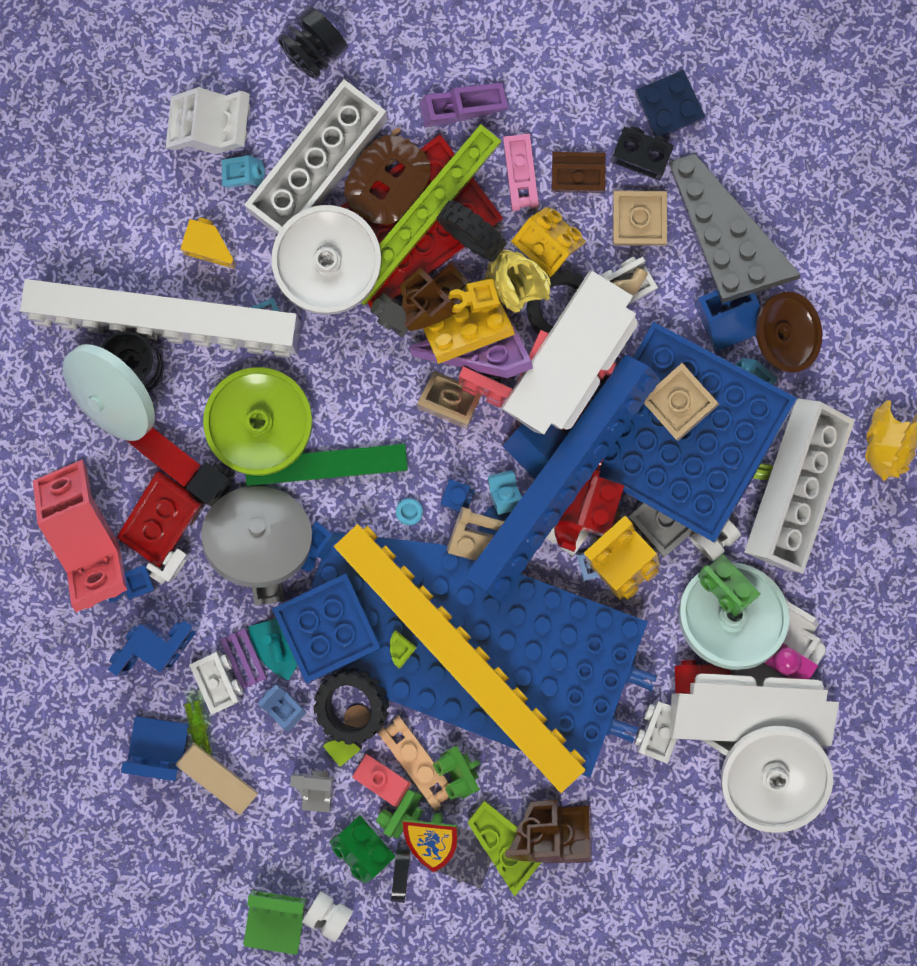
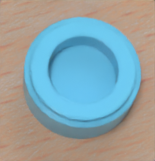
(409, 511)

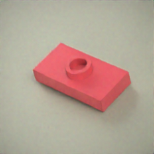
(381, 780)

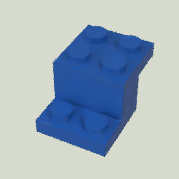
(152, 647)

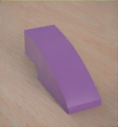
(462, 104)

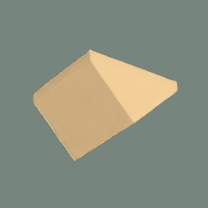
(447, 401)

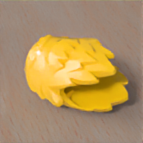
(890, 443)

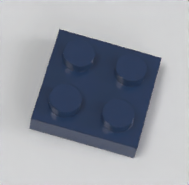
(669, 104)

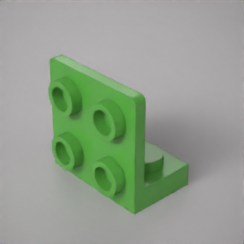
(274, 922)

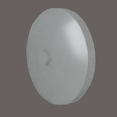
(256, 536)

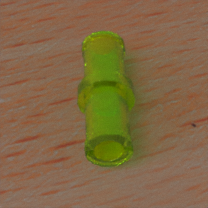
(197, 725)

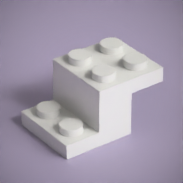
(207, 121)

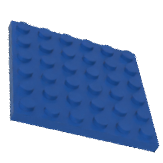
(713, 464)

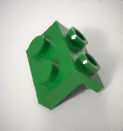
(361, 850)

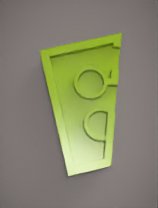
(496, 836)

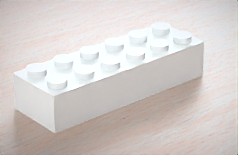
(318, 157)
(799, 485)

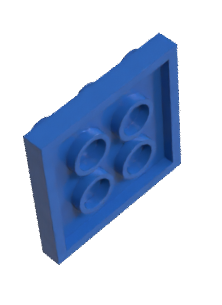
(326, 628)

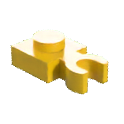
(478, 295)

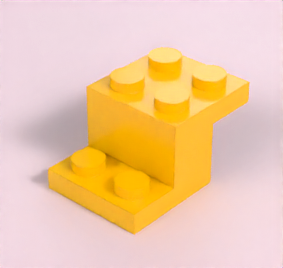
(623, 559)

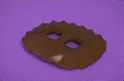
(371, 168)

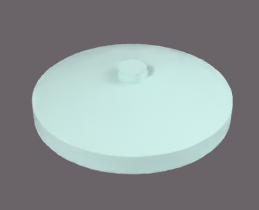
(108, 392)
(738, 640)

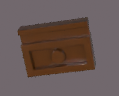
(578, 172)

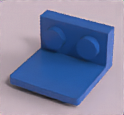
(156, 748)

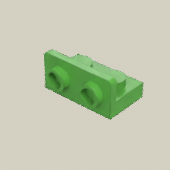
(728, 585)

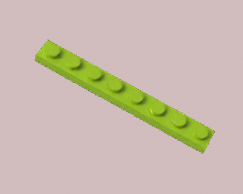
(430, 203)

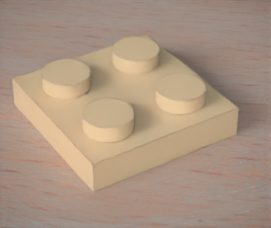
(639, 218)
(680, 402)

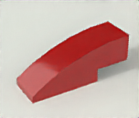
(167, 456)

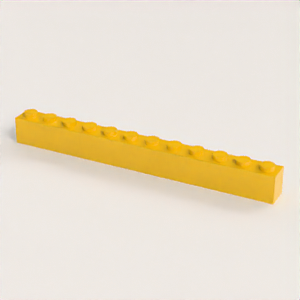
(460, 658)

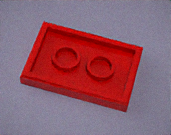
(159, 519)

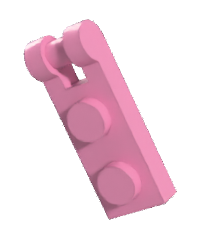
(520, 171)

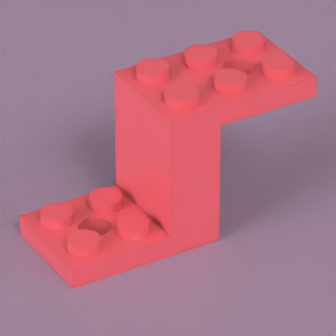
(496, 392)
(79, 536)

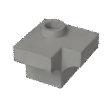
(315, 790)

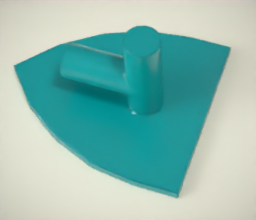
(273, 648)

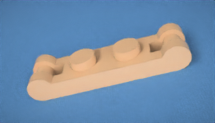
(415, 761)

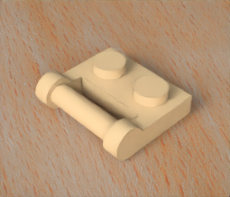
(469, 542)

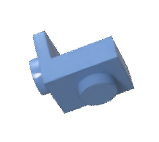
(282, 707)

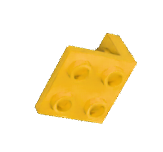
(548, 240)

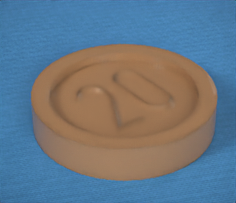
(357, 716)

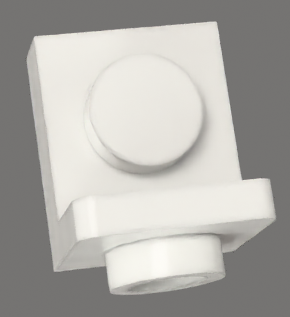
(173, 564)

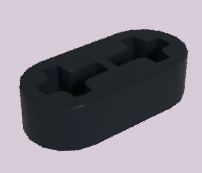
(400, 875)

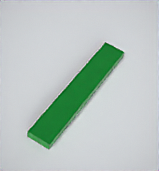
(338, 465)

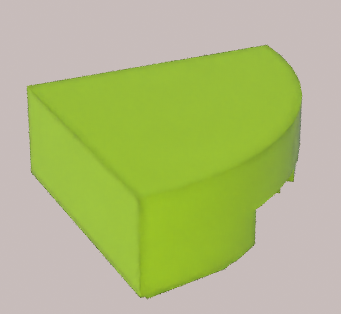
(400, 649)
(340, 751)

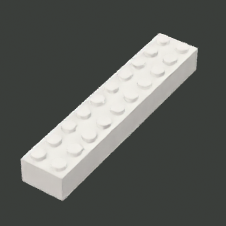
(161, 317)

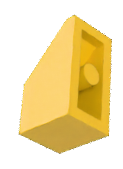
(206, 243)

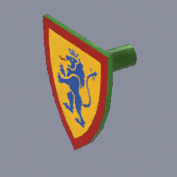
(431, 841)

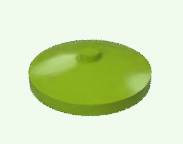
(257, 421)

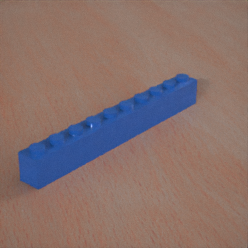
(563, 477)

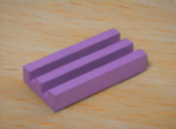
(252, 679)

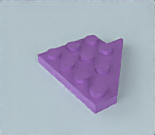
(500, 358)

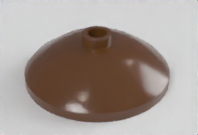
(798, 331)

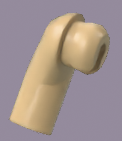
(634, 283)

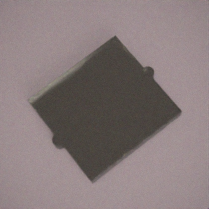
(469, 860)

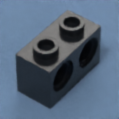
(639, 160)
(210, 483)

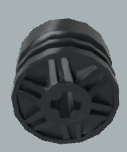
(317, 38)
(133, 347)

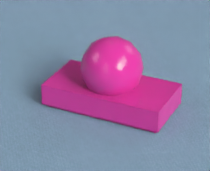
(791, 663)

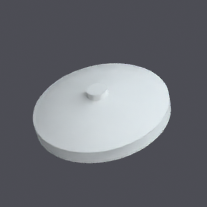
(326, 259)
(776, 779)

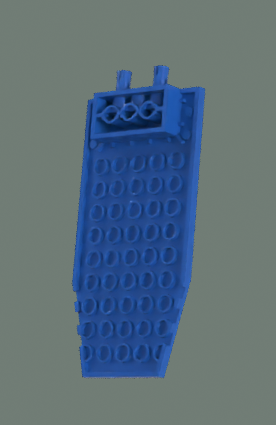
(549, 642)

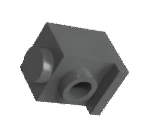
(390, 314)

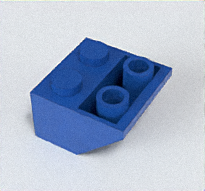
(728, 321)

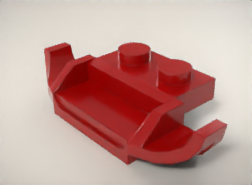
(590, 511)

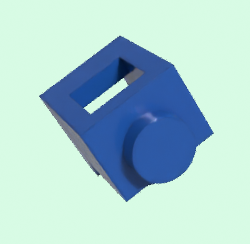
(457, 496)

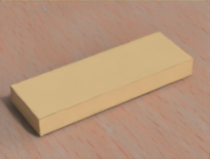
(216, 778)

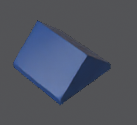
(534, 449)

